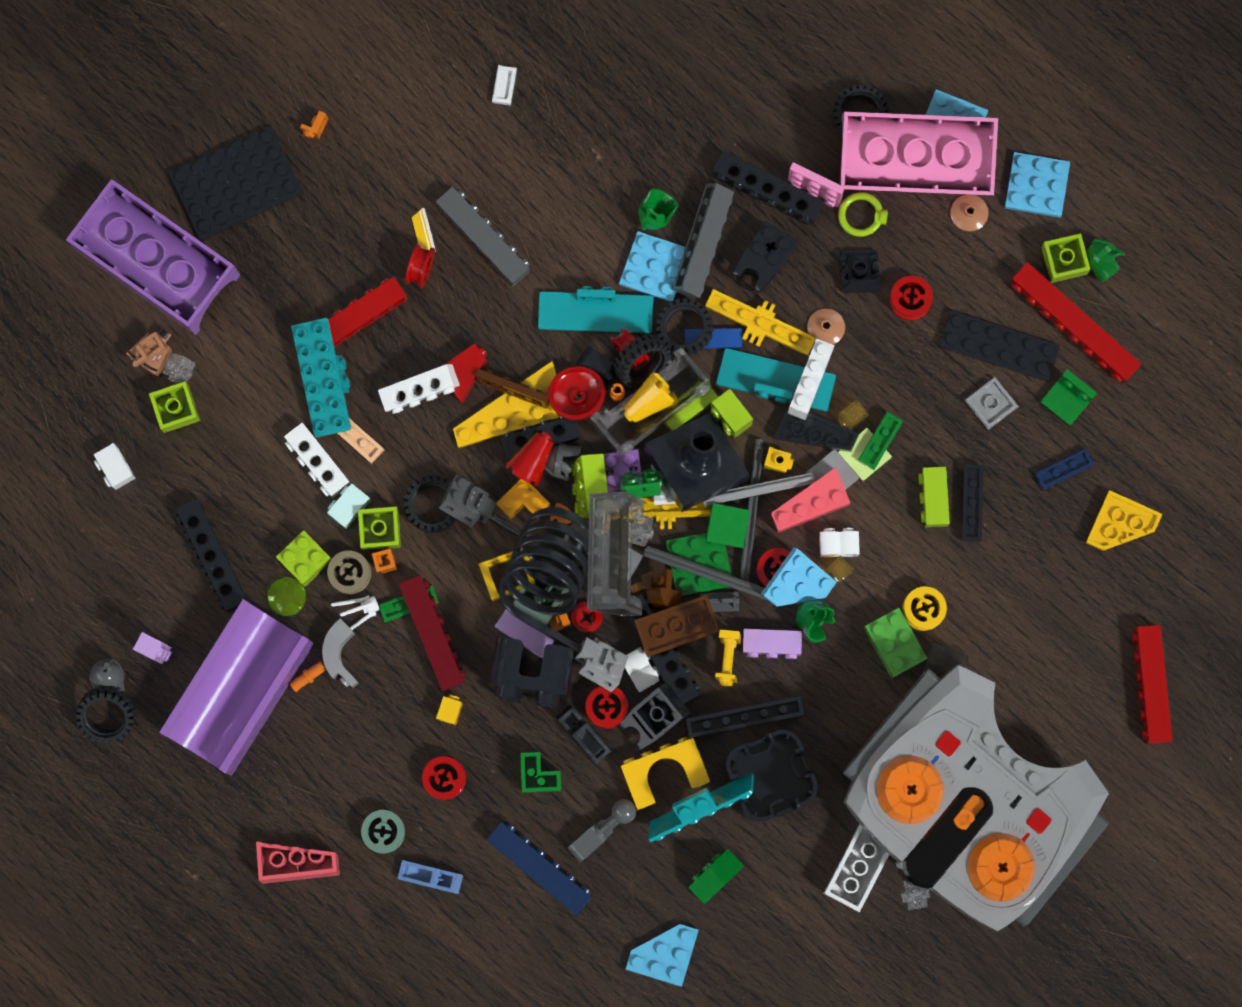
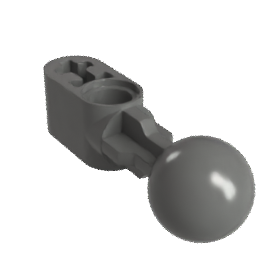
(622, 812)

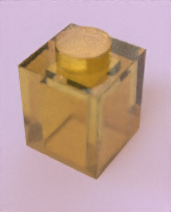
(852, 415)
(839, 569)

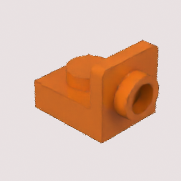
(318, 123)
(559, 622)

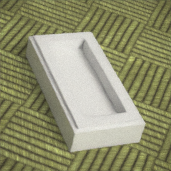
(504, 85)

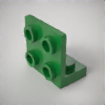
(1068, 397)
(641, 484)

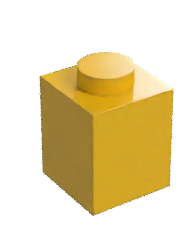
(449, 709)

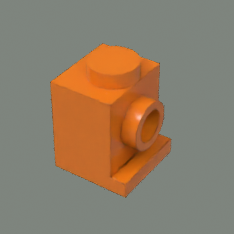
(384, 561)

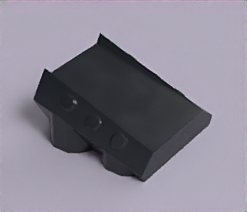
(859, 271)
(597, 362)

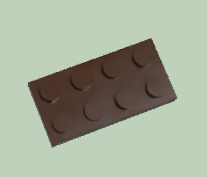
(676, 626)

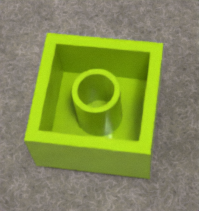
(1065, 258)
(174, 407)
(731, 414)
(379, 528)
(304, 558)

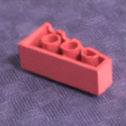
(813, 502)
(287, 863)

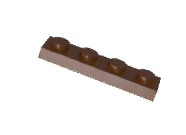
(516, 390)

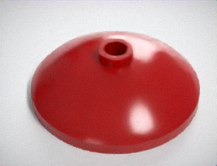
(576, 383)

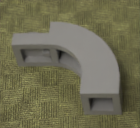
(331, 652)

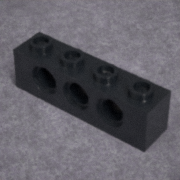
(569, 435)

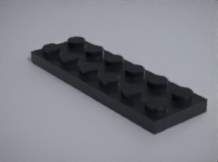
(999, 346)

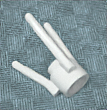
(368, 605)

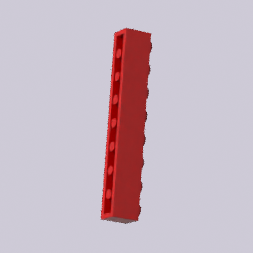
(1075, 323)

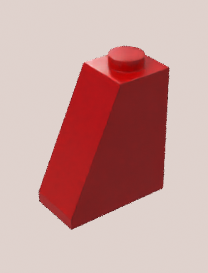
(466, 367)

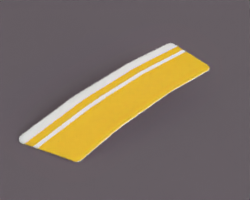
(422, 229)

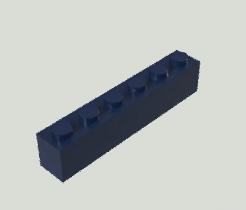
(538, 868)

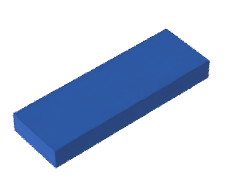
(720, 340)

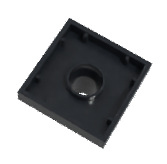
(696, 462)

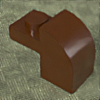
(661, 594)

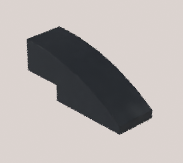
(583, 734)

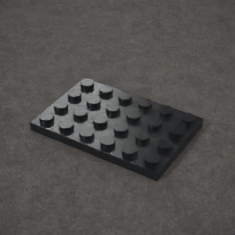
(236, 183)

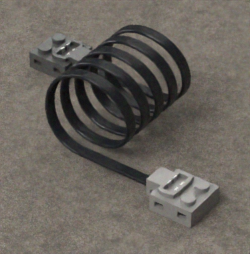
(471, 504)

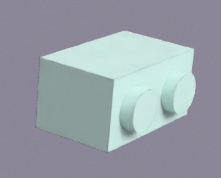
(347, 506)

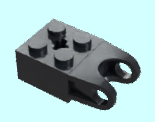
(762, 262)
(648, 718)

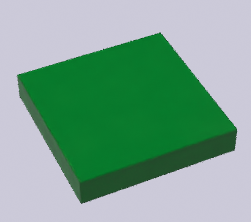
(727, 525)

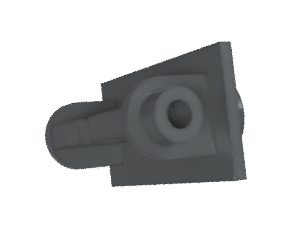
(723, 601)

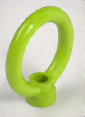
(880, 214)

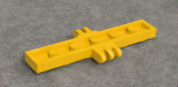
(760, 322)
(670, 512)

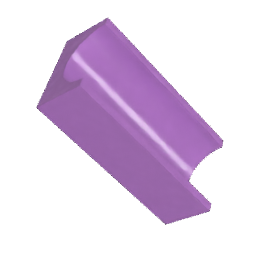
(151, 255)
(237, 687)

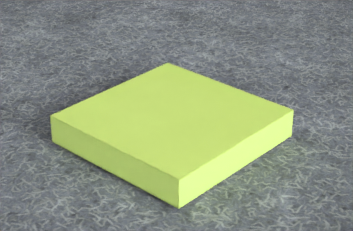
(852, 457)

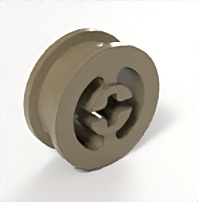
(339, 561)

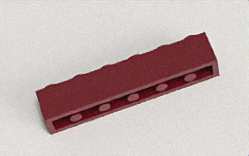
(432, 634)

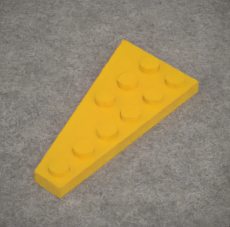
(508, 413)

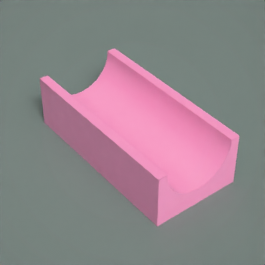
(918, 153)

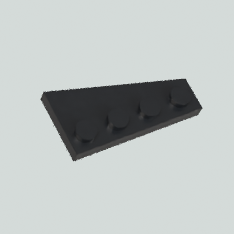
(815, 432)

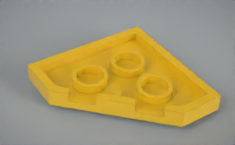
(1121, 522)

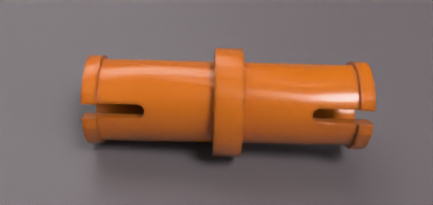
(617, 392)
(308, 676)

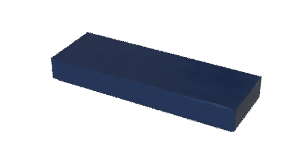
(1064, 469)

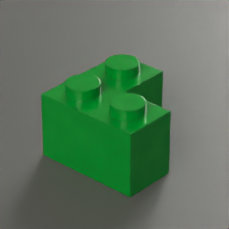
(534, 779)
(715, 875)

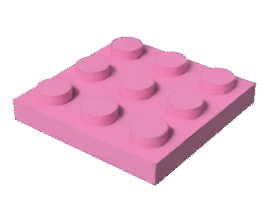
(816, 185)

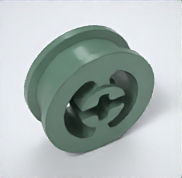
(385, 816)

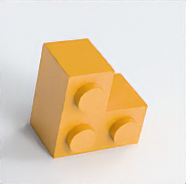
(521, 496)

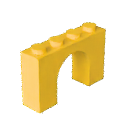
(684, 753)

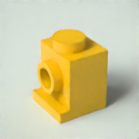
(772, 464)

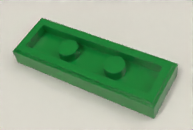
(880, 440)
(398, 607)

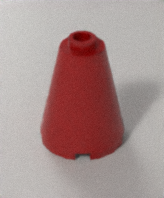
(532, 458)

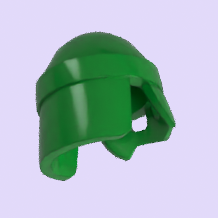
(656, 209)
(1102, 259)
(811, 616)

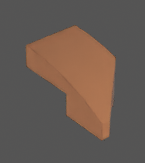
(149, 348)

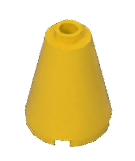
(650, 398)

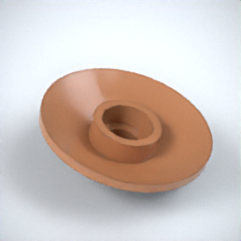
(967, 221)
(829, 316)

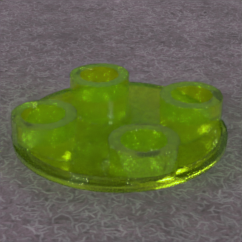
(286, 596)

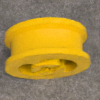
(930, 622)

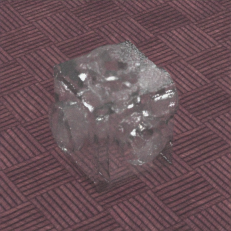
(178, 368)
(642, 530)
(914, 896)

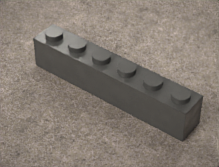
(482, 236)
(703, 240)

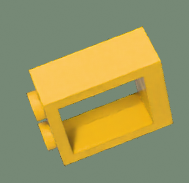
(484, 566)

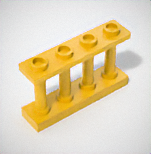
(730, 640)

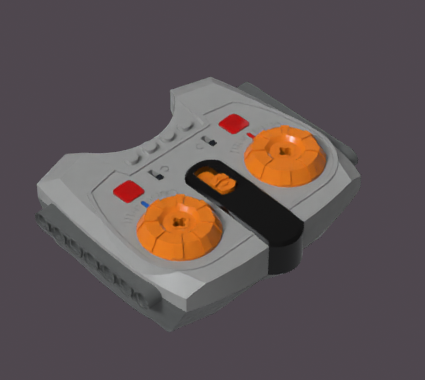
(966, 807)

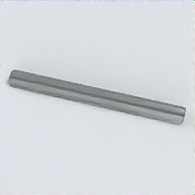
(762, 488)

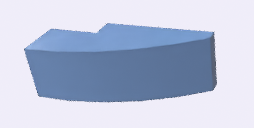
(430, 877)

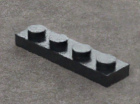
(972, 503)

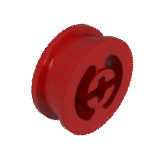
(420, 265)
(897, 297)
(624, 339)
(774, 554)
(607, 723)
(458, 784)

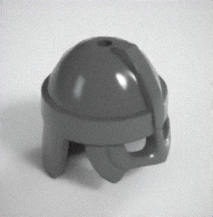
(560, 460)
(113, 677)

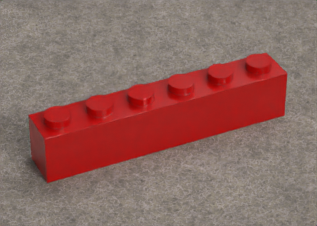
(366, 310)
(1152, 684)

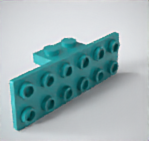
(595, 311)
(322, 377)
(769, 378)
(700, 805)

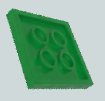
(701, 552)

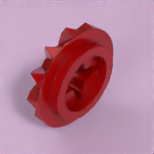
(585, 627)

